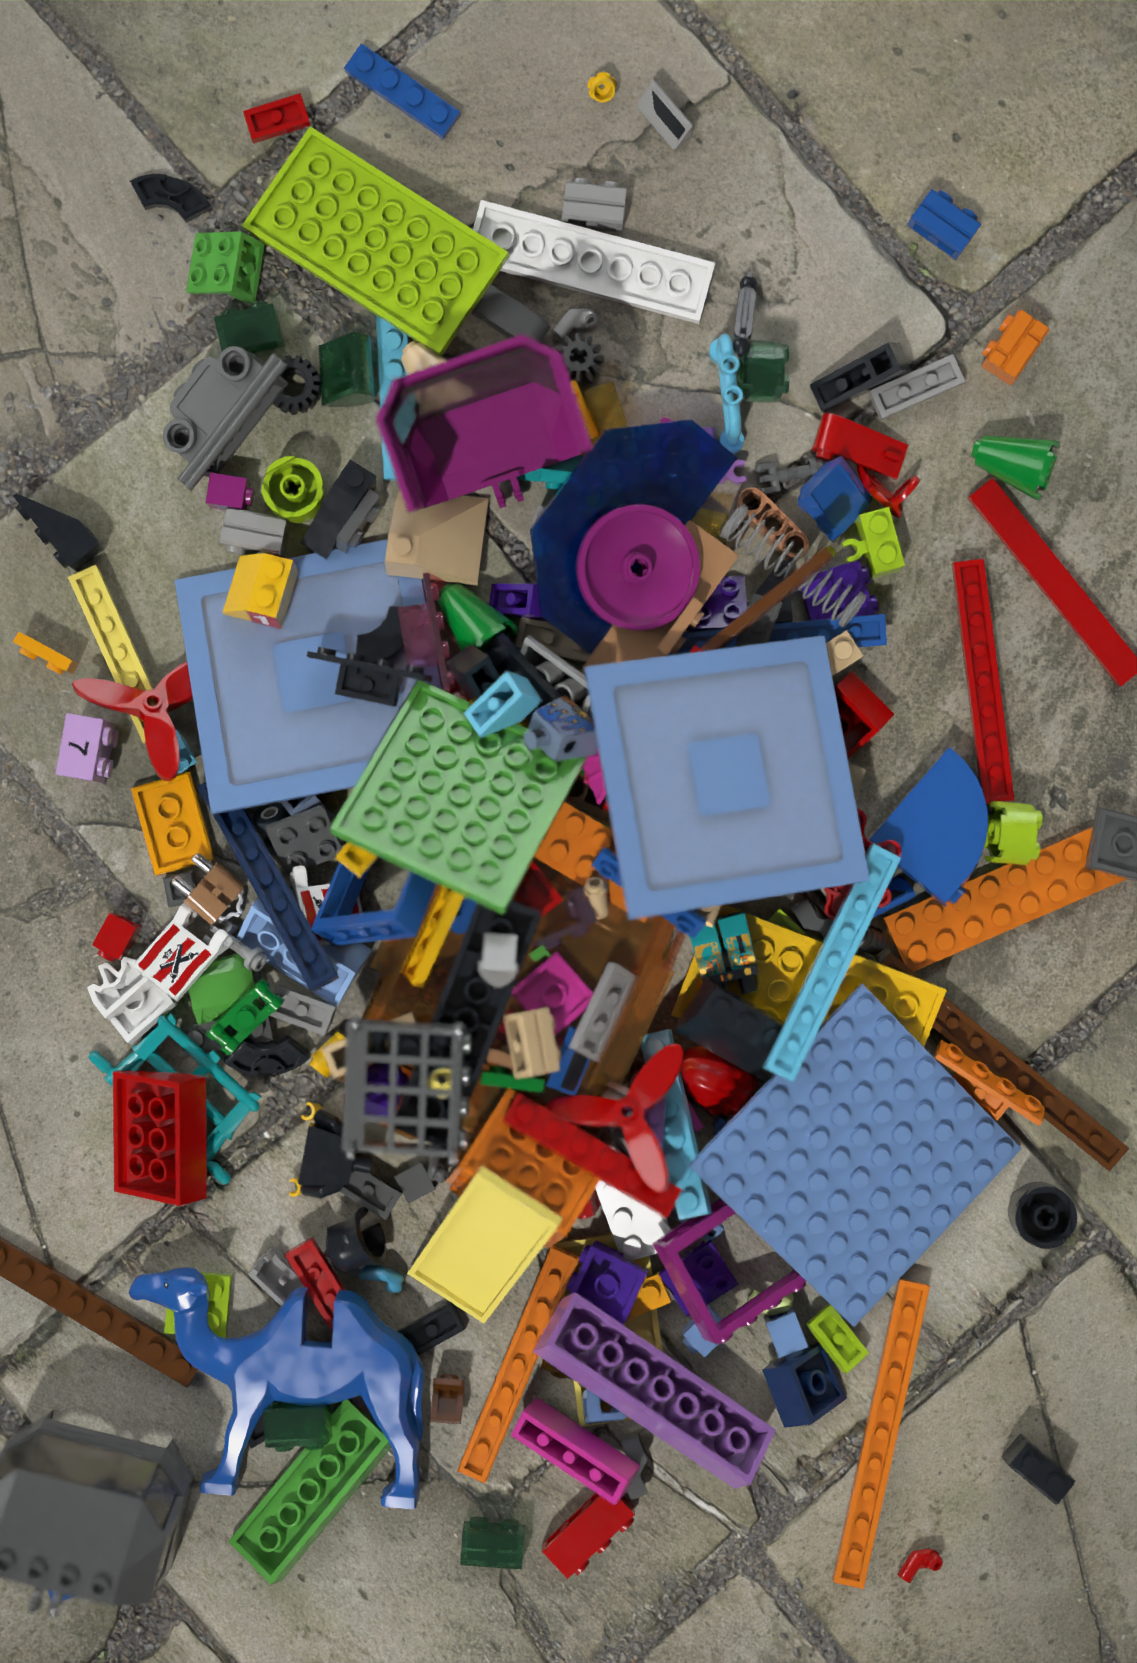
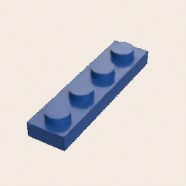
(402, 91)

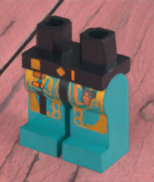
(733, 960)

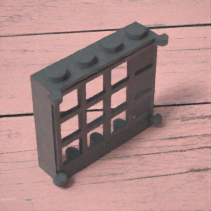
(356, 1088)

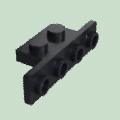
(369, 681)

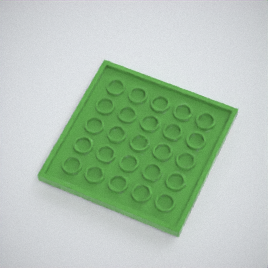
(456, 801)

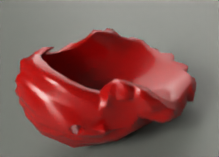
(716, 1082)

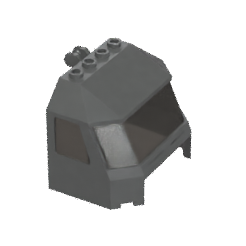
(89, 1513)

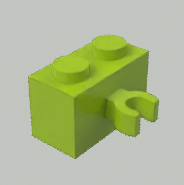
(877, 543)

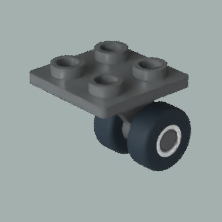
(297, 838)

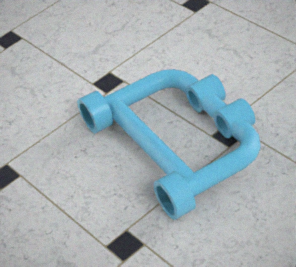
(722, 353)

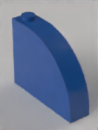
(940, 828)

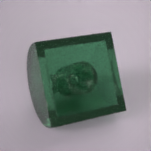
(348, 371)

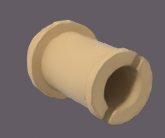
(597, 890)

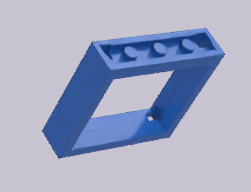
(339, 927)

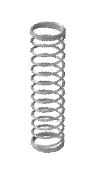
(732, 524)

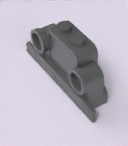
(220, 409)

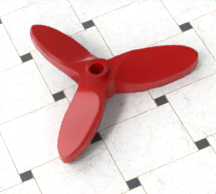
(151, 707)
(644, 1094)

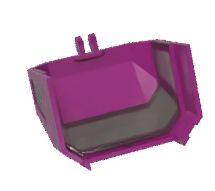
(480, 422)

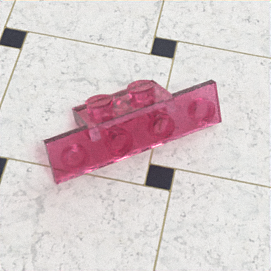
(421, 634)

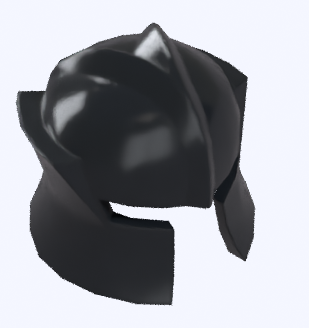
(350, 1250)

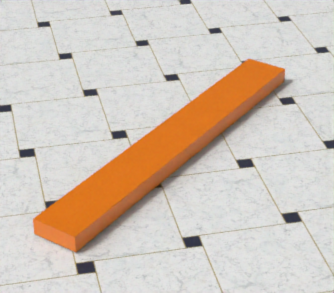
(517, 1364)

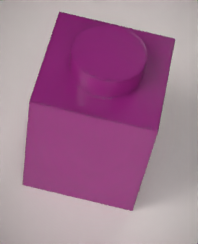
(229, 492)

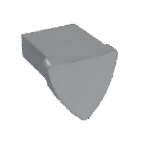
(498, 959)

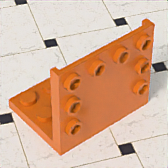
(526, 1167)

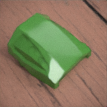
(220, 988)

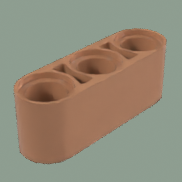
(767, 510)

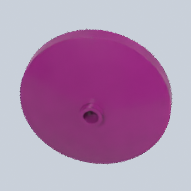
(665, 562)

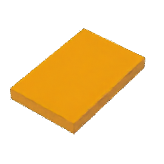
(172, 823)

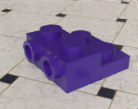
(852, 575)
(608, 1280)

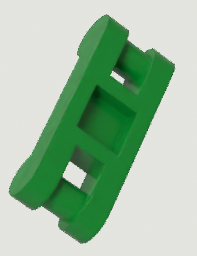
(244, 1016)

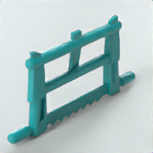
(207, 1063)

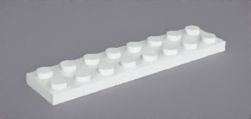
(597, 262)

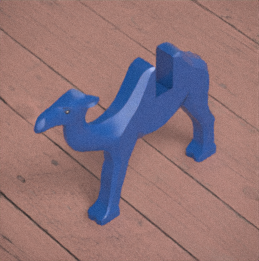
(286, 1368)

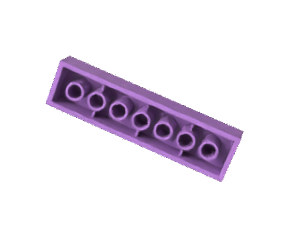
(655, 1391)

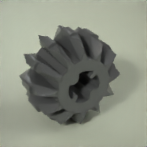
(581, 349)

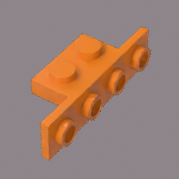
(986, 1088)

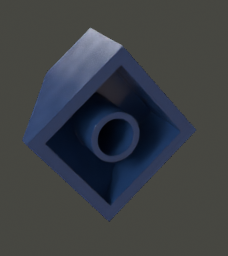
(804, 1386)

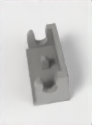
(275, 1275)

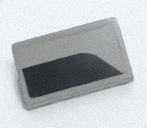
(665, 116)

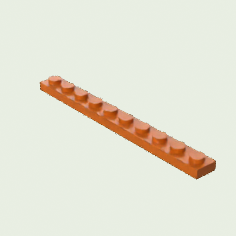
(880, 1433)

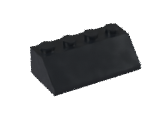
(730, 1027)

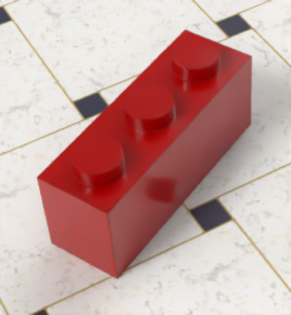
(586, 1533)

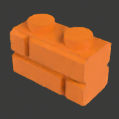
(1014, 347)

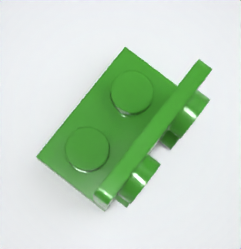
(226, 265)

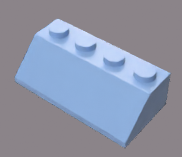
(345, 958)

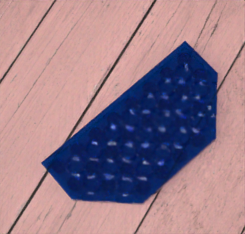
(650, 465)

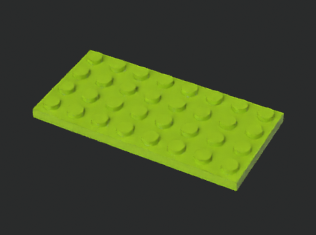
(375, 241)

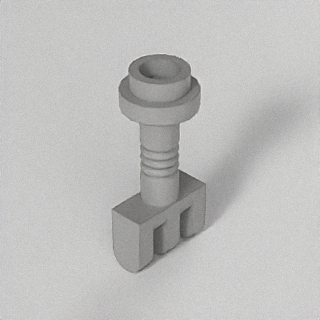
(254, 959)

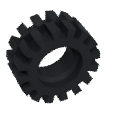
(311, 391)

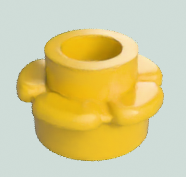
(605, 93)

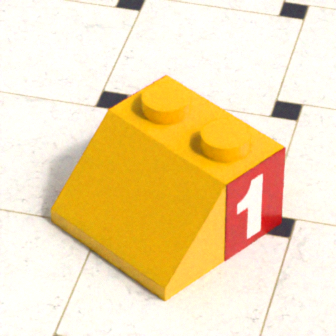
(261, 589)

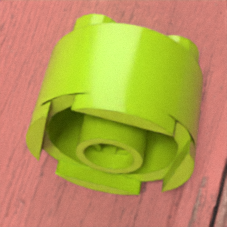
(277, 490)
(1013, 833)

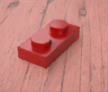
(276, 118)

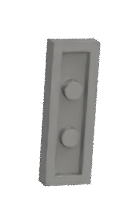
(916, 387)
(602, 1011)

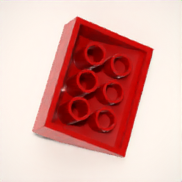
(160, 1136)

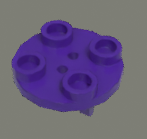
(379, 1074)

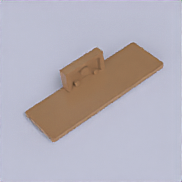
(632, 645)

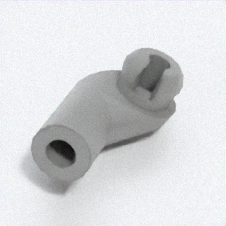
(575, 319)

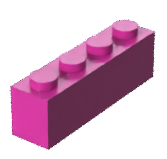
(575, 1450)

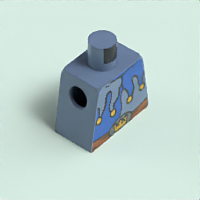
(562, 731)

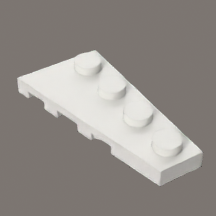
(630, 1222)

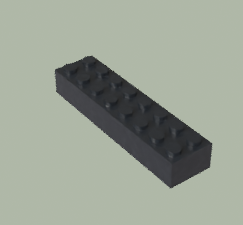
(471, 1002)

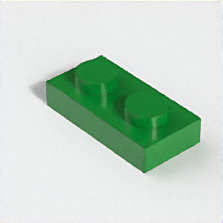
(499, 1077)

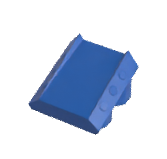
(834, 497)

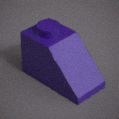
(516, 600)

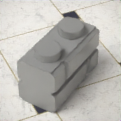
(594, 205)
(254, 533)

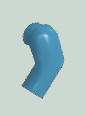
(381, 1273)

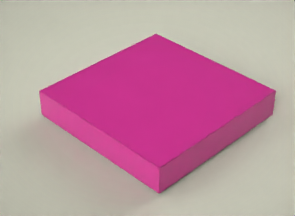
(556, 987)

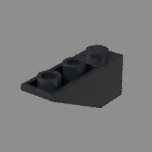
(68, 535)

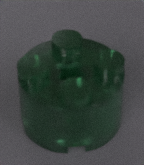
(763, 372)

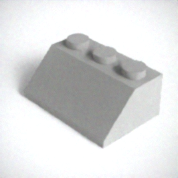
(558, 673)

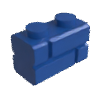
(944, 223)

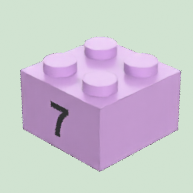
(87, 748)

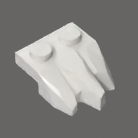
(129, 1000)

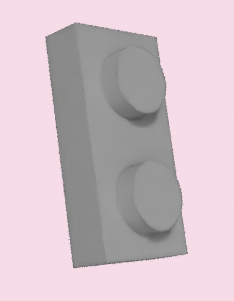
(304, 1011)

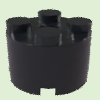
(1054, 1227)

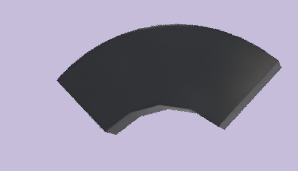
(170, 193)
(382, 641)
(267, 1058)

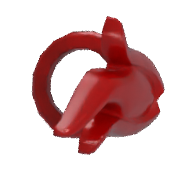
(885, 497)

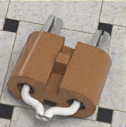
(213, 892)

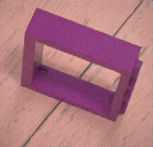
(685, 1234)

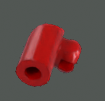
(918, 1560)

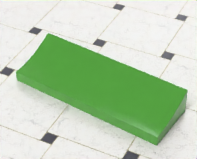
(311, 1494)

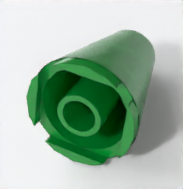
(1017, 461)
(472, 618)

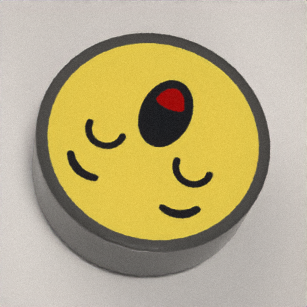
(440, 1079)

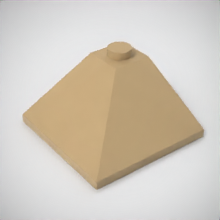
(437, 540)

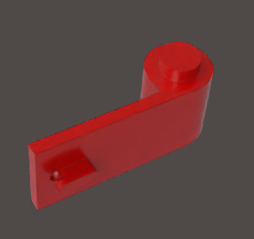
(858, 444)

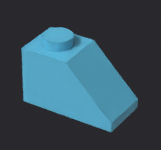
(503, 704)

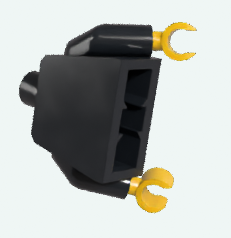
(324, 1163)

